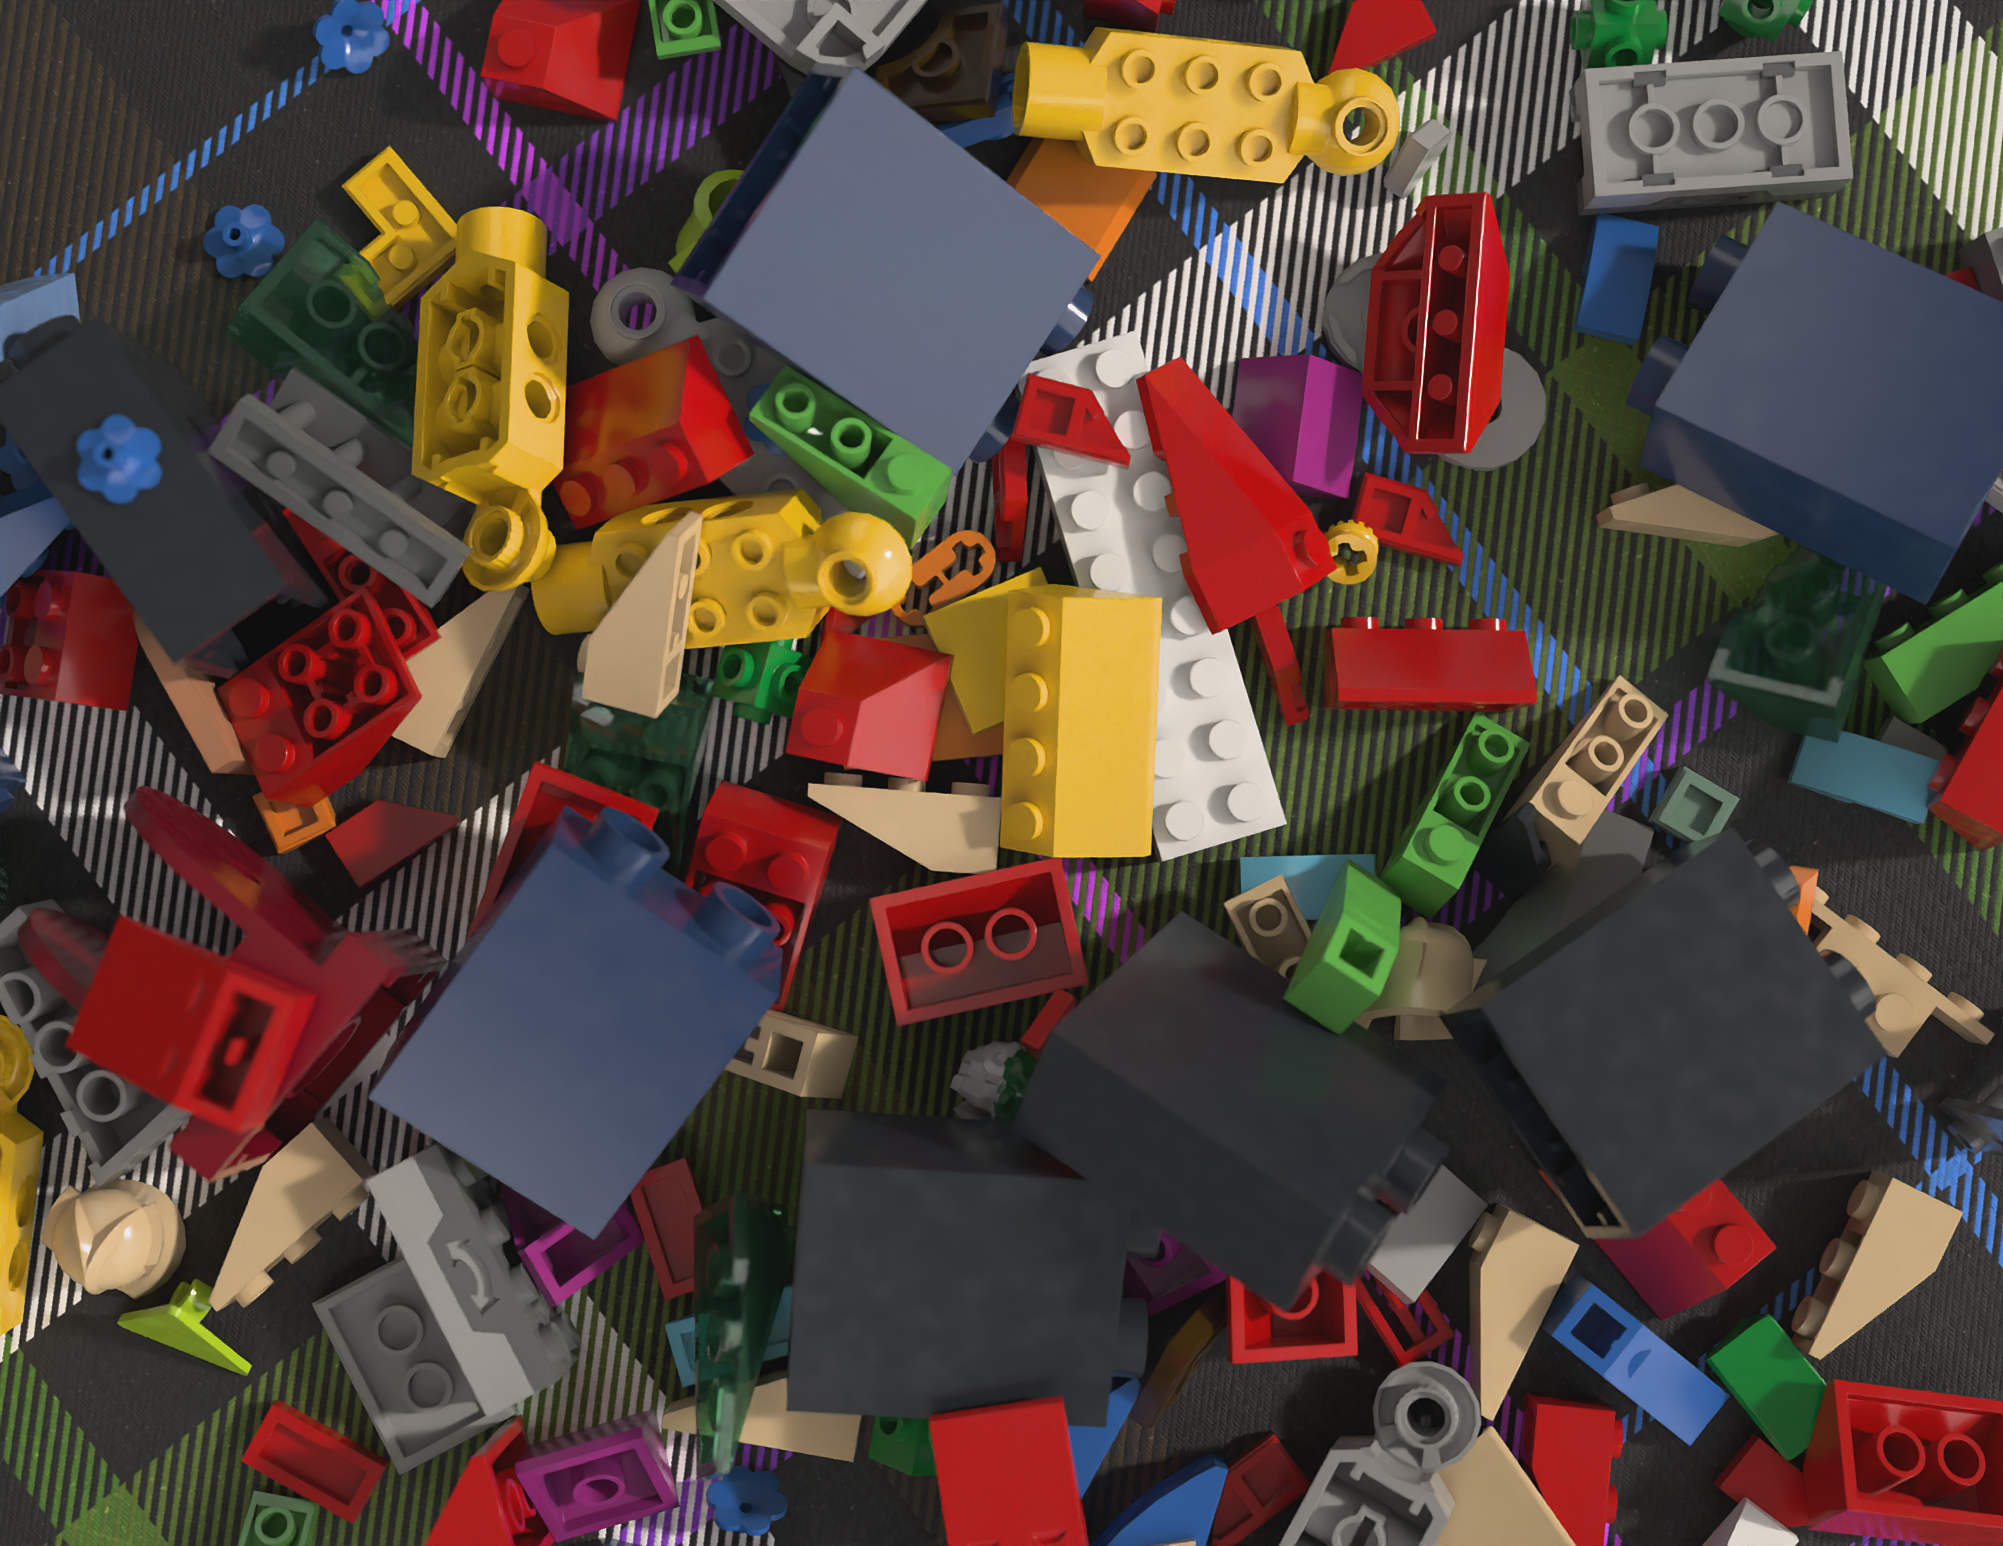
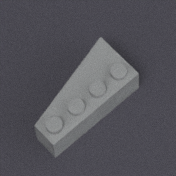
(108, 1113)

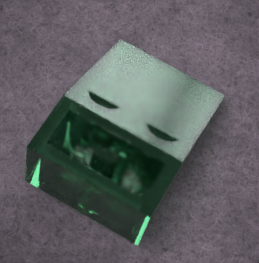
(646, 755)

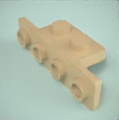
(1897, 983)

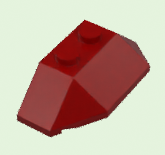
(1438, 326)

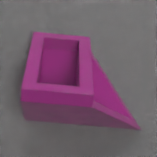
(561, 1255)

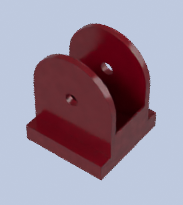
(358, 976)

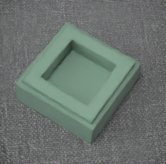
(1692, 807)

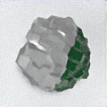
(993, 1081)

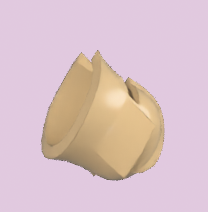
(1426, 979)
(116, 1237)

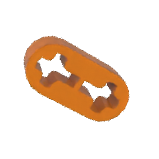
(936, 563)

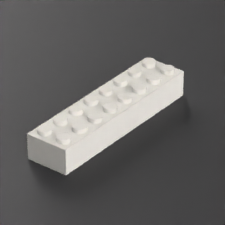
(1120, 538)

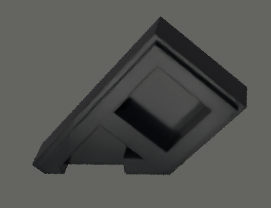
(1512, 853)

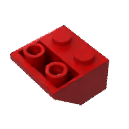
(69, 640)

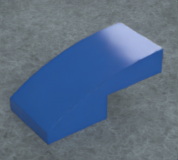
(1616, 278)

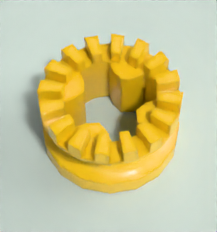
(1359, 539)

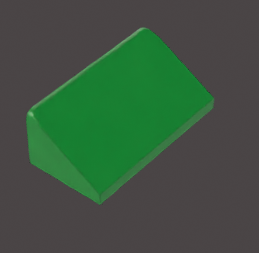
(1770, 1381)

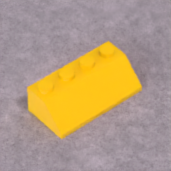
(1080, 721)

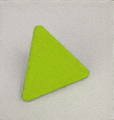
(180, 1327)

